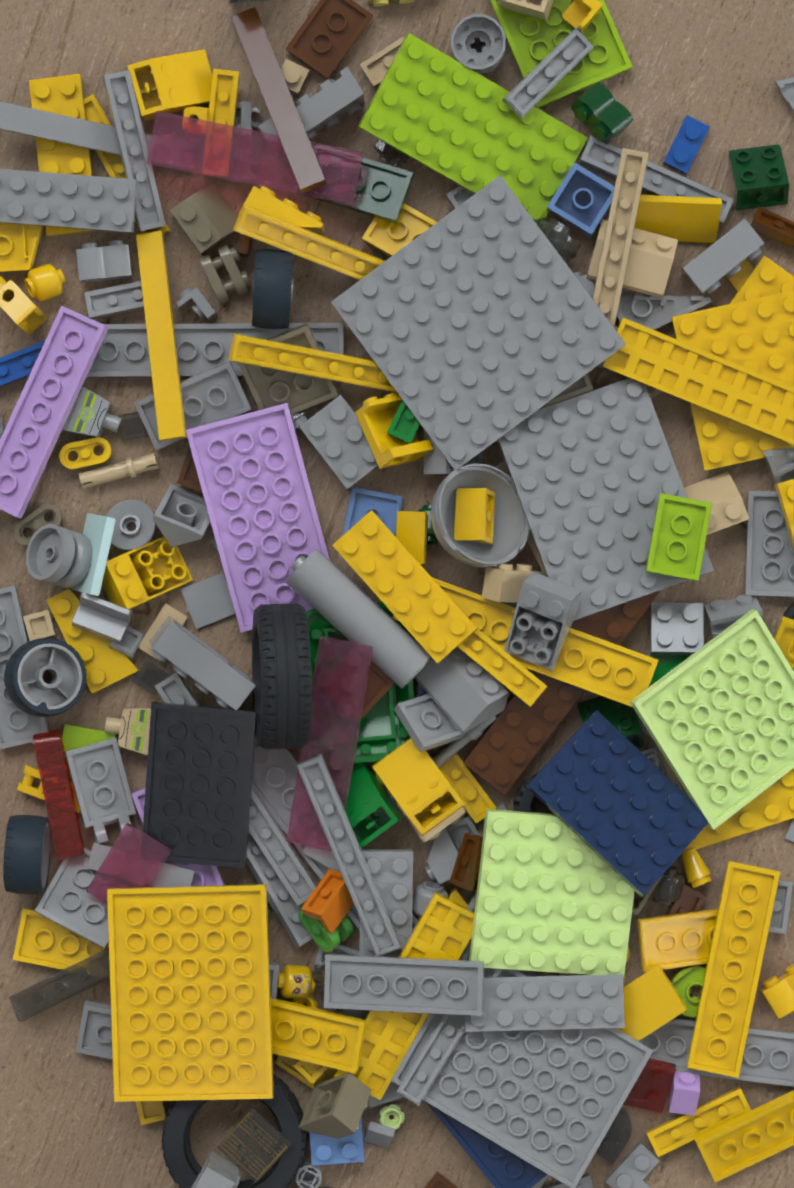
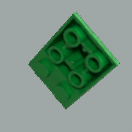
(369, 805)

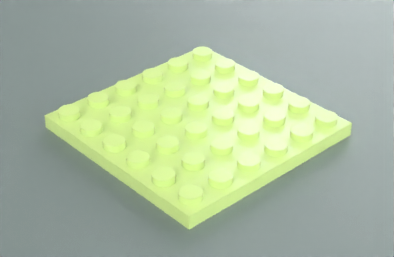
(725, 718)
(547, 900)

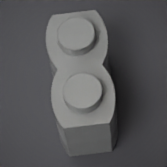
(104, 263)

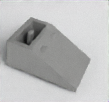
(542, 620)

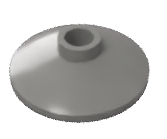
(129, 513)

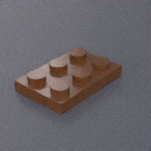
(329, 35)

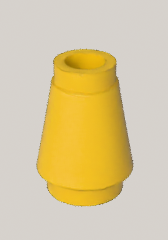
(695, 869)

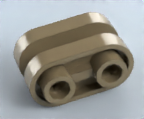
(238, 281)

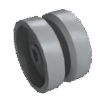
(58, 556)

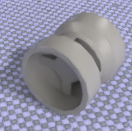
(309, 1172)

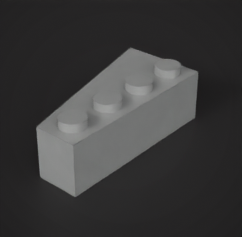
(326, 106)

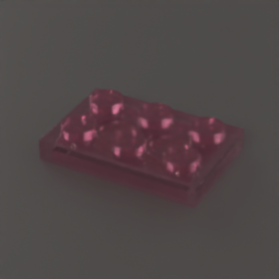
(130, 863)

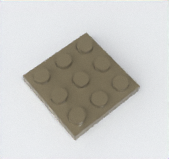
(277, 387)

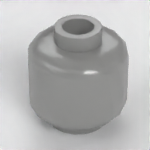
(424, 893)

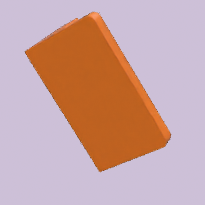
(329, 901)

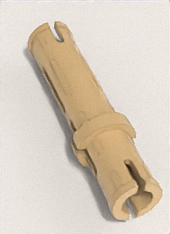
(127, 468)

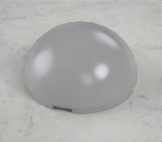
(509, 518)

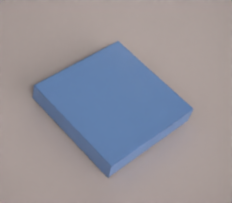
(382, 504)

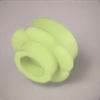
(394, 1110)

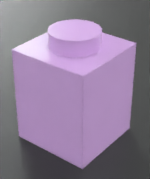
(684, 1093)

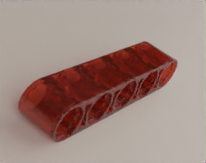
(58, 794)

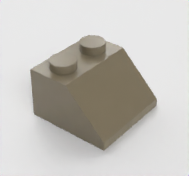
(206, 219)
(336, 1107)

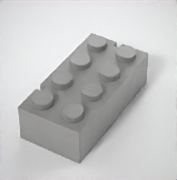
(202, 663)

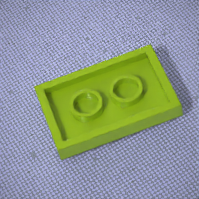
(678, 537)

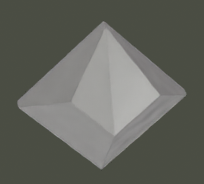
(181, 516)

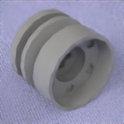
(488, 33)

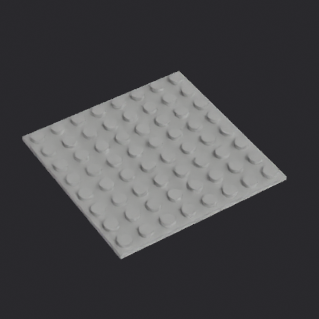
(478, 323)

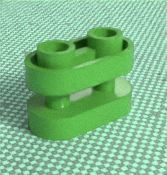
(325, 940)

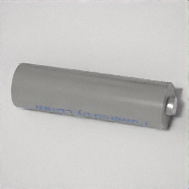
(358, 617)

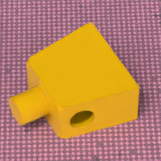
(20, 307)

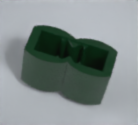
(602, 113)

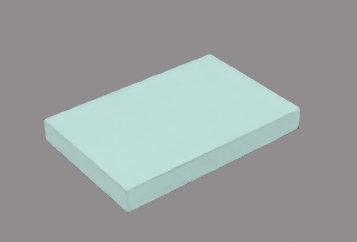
(99, 532)

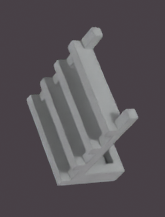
(726, 612)

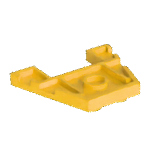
(18, 246)

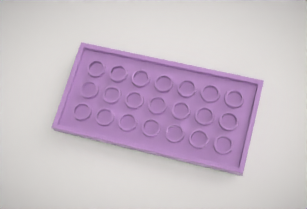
(257, 505)

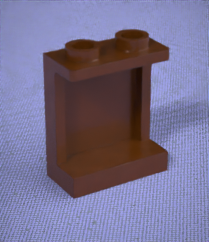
(468, 862)

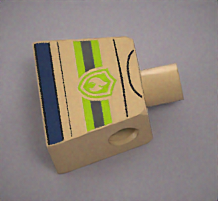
(132, 729)

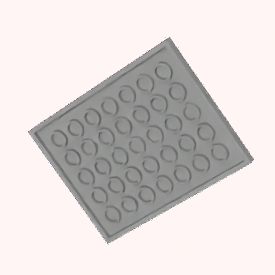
(592, 491)
(536, 1090)

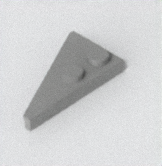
(656, 311)

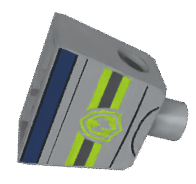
(91, 415)

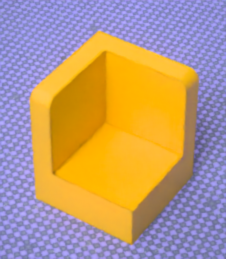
(581, 13)

